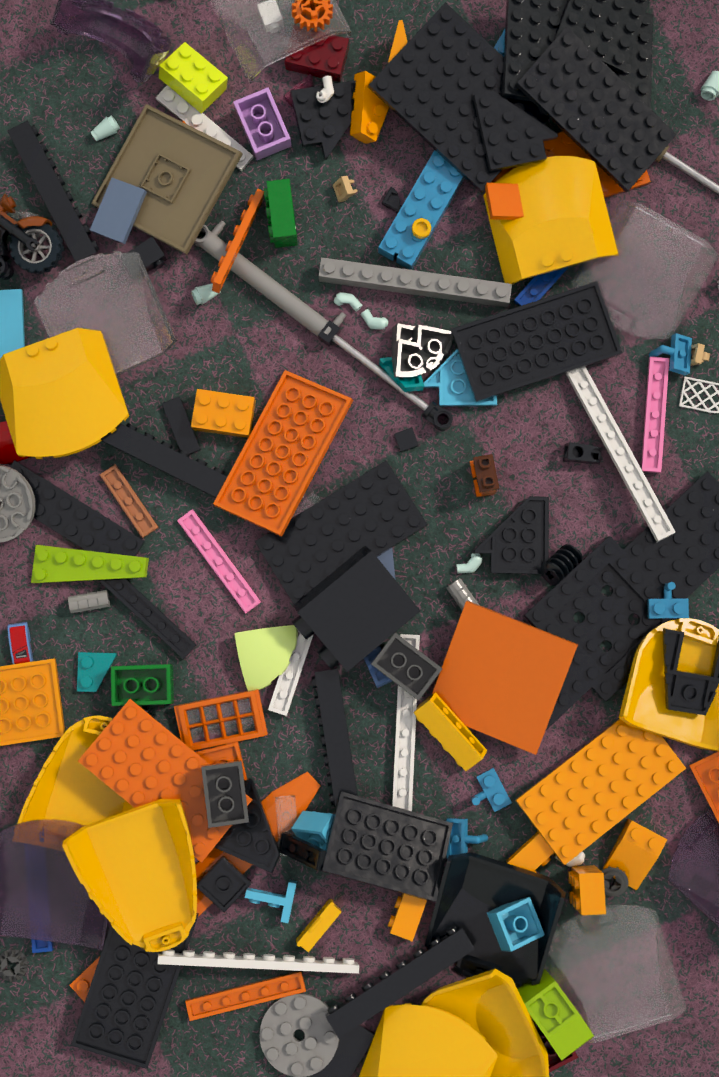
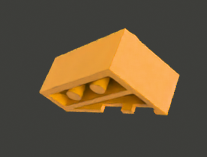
(368, 110)

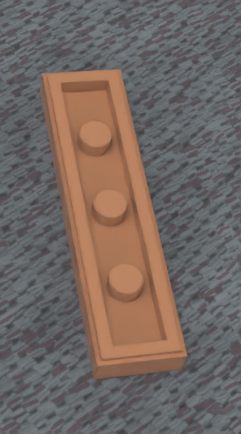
(129, 501)

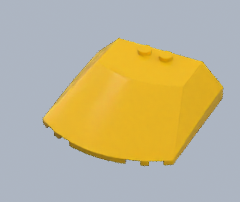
(561, 221)
(61, 394)
(426, 1044)

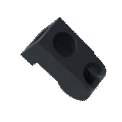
(582, 453)

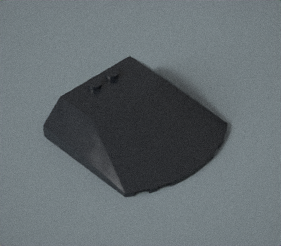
(480, 884)

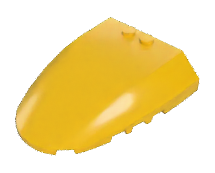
(69, 789)
(140, 872)

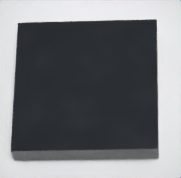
(223, 884)

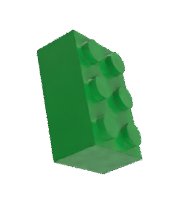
(280, 213)
(142, 684)

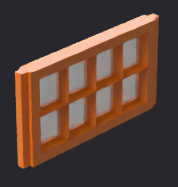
(221, 716)

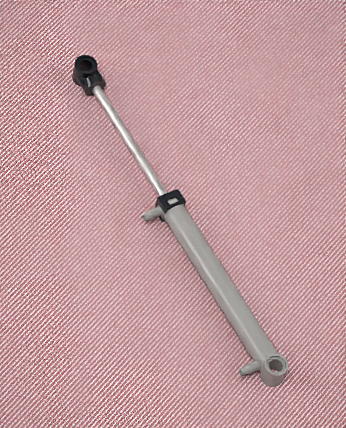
(325, 330)

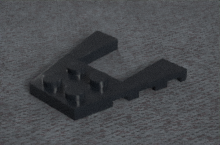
(683, 689)

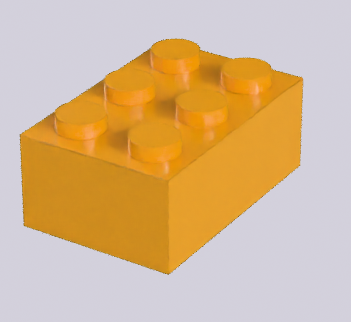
(223, 413)
(587, 890)

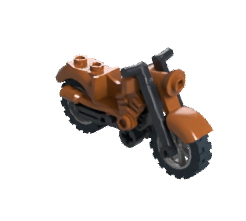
(21, 235)

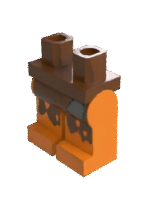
(485, 472)

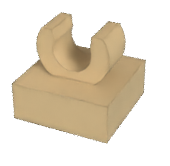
(343, 188)
(698, 354)

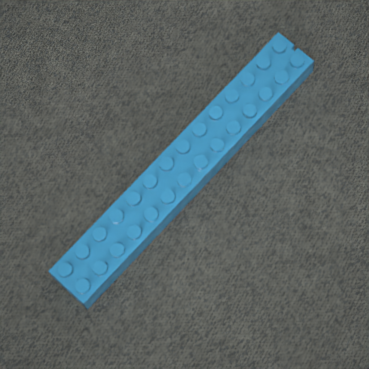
(426, 200)

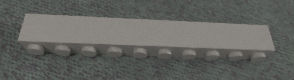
(415, 282)

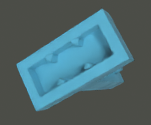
(274, 899)

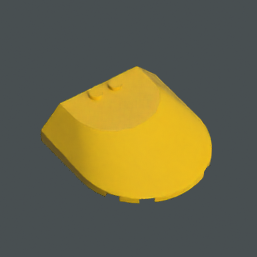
(645, 691)
(498, 1013)

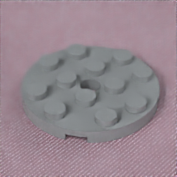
(17, 503)
(286, 1052)

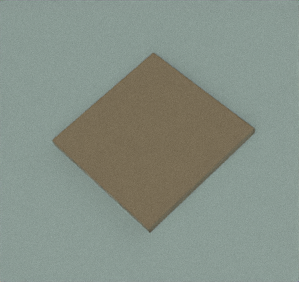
(178, 170)

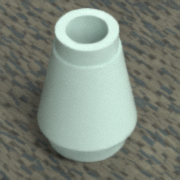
(710, 88)
(105, 128)
(203, 294)

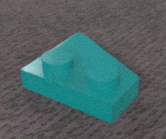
(405, 384)
(92, 670)

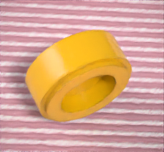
(421, 228)

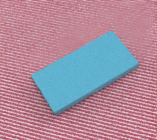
(11, 321)

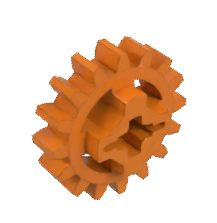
(312, 13)

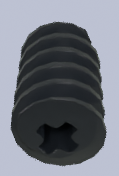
(561, 564)

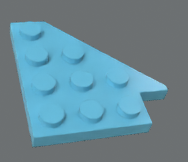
(454, 385)

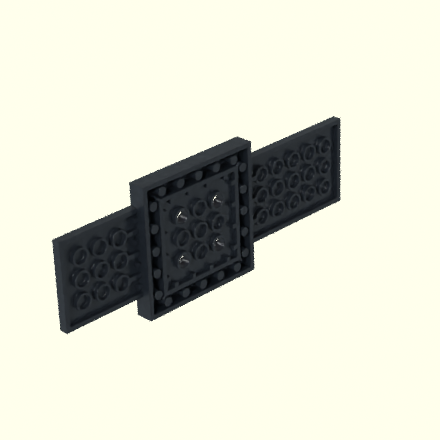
(634, 577)

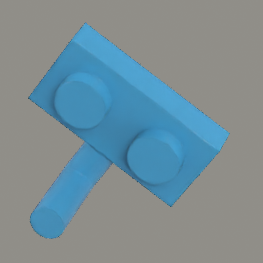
(679, 353)
(668, 607)
(492, 790)
(459, 837)

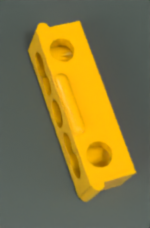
(318, 925)

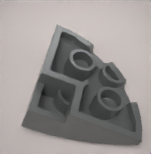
(418, 349)

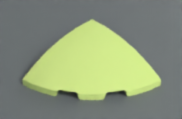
(265, 654)

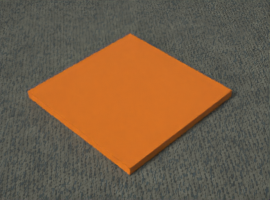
(503, 676)

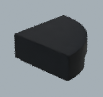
(392, 200)

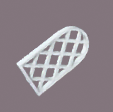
(686, 379)

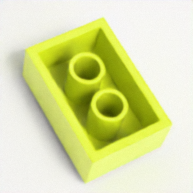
(193, 77)

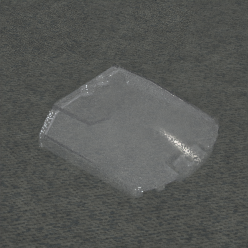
(267, 32)
(654, 274)
(112, 297)
(616, 970)

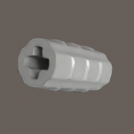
(460, 593)
(89, 601)

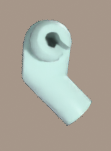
(347, 298)
(374, 322)
(471, 566)

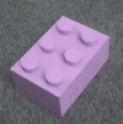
(262, 124)

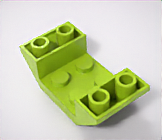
(555, 1015)

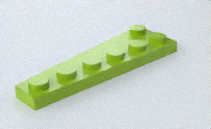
(69, 565)

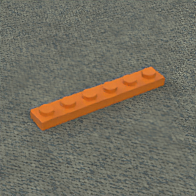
(233, 247)
(245, 995)

